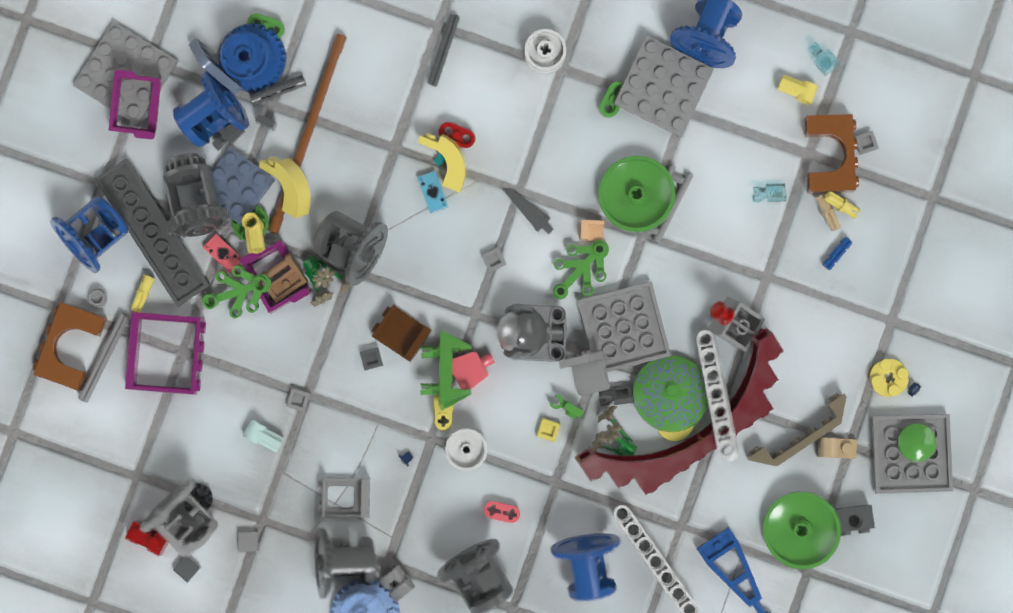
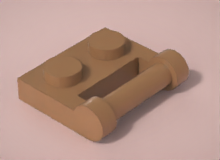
(288, 282)

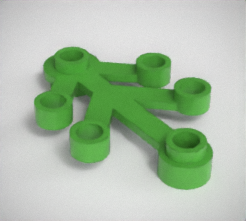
(582, 266)
(240, 290)

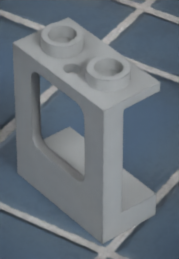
(361, 498)

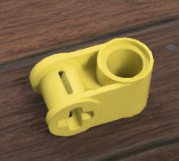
(447, 413)

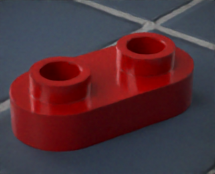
(457, 134)

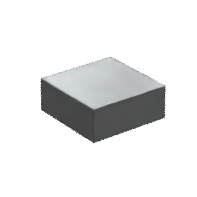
(266, 122)
(371, 358)
(186, 569)

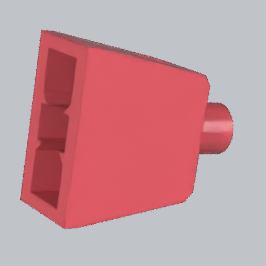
(470, 369)

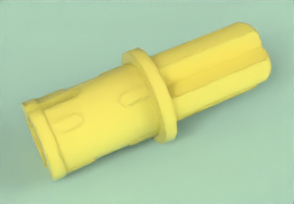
(841, 204)
(142, 293)

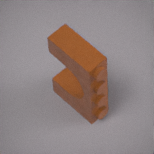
(842, 129)
(49, 364)

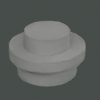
(97, 298)

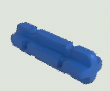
(837, 253)

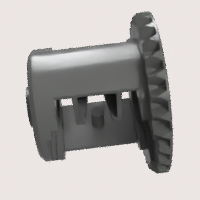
(356, 258)
(342, 562)
(488, 575)

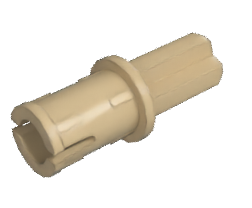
(828, 213)

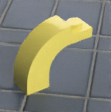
(454, 158)
(293, 182)

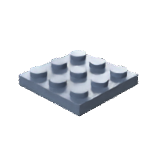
(238, 184)

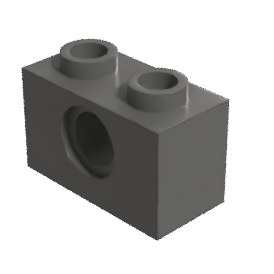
(864, 516)

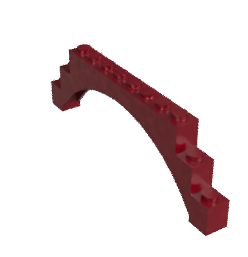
(661, 466)

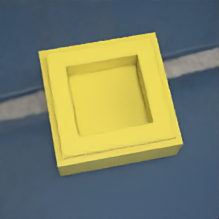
(548, 430)

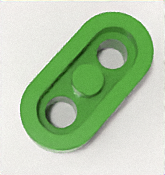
(268, 22)
(609, 99)

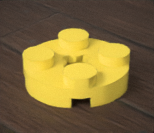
(878, 380)

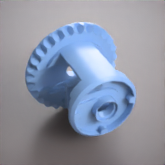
(364, 599)

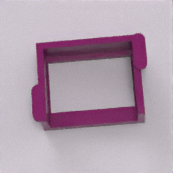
(154, 105)
(251, 258)

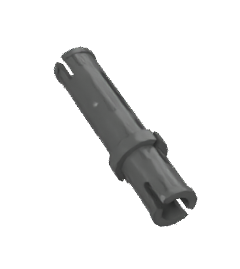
(277, 90)

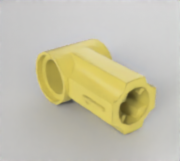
(801, 90)
(253, 234)

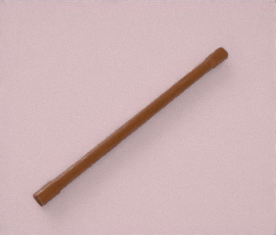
(336, 50)

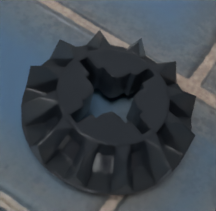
(202, 490)

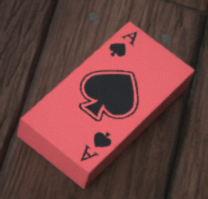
(222, 253)

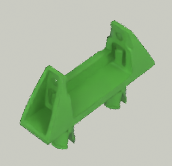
(447, 395)

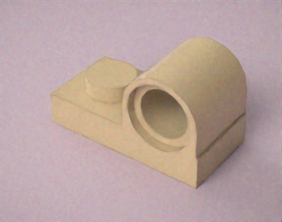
(837, 448)

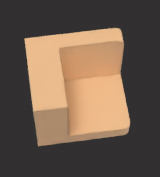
(591, 230)

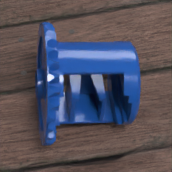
(706, 40)
(253, 56)
(209, 112)
(98, 238)
(588, 564)

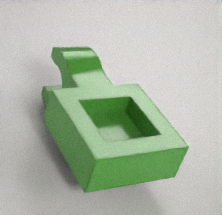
(571, 410)

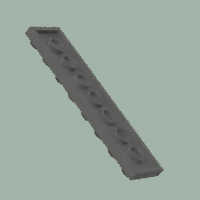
(149, 231)

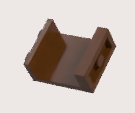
(400, 333)

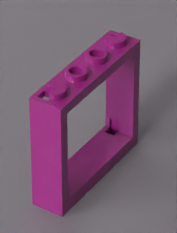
(134, 347)

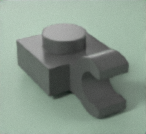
(228, 134)
(619, 395)

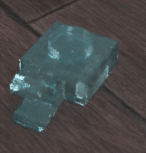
(825, 60)
(772, 192)

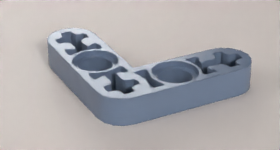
(206, 61)

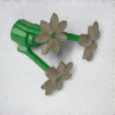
(314, 267)
(625, 446)

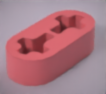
(503, 507)

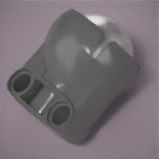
(532, 332)

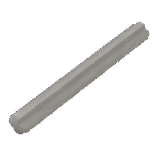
(103, 358)

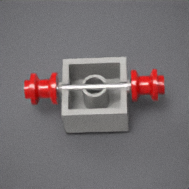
(735, 323)

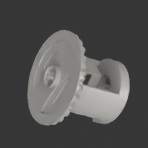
(173, 530)

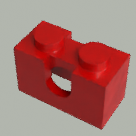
(154, 543)

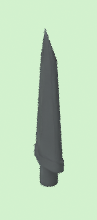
(532, 214)

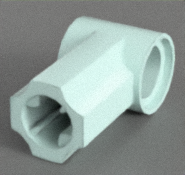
(259, 434)

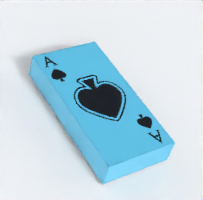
(432, 192)

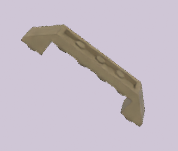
(836, 407)

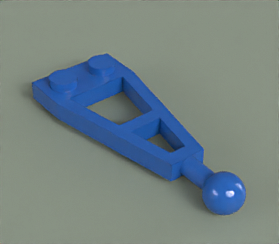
(719, 546)

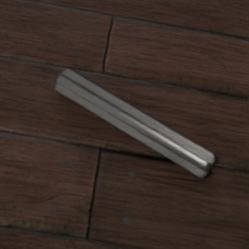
(443, 50)

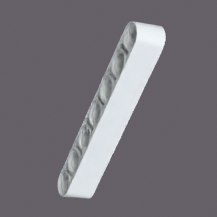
(720, 403)
(652, 551)

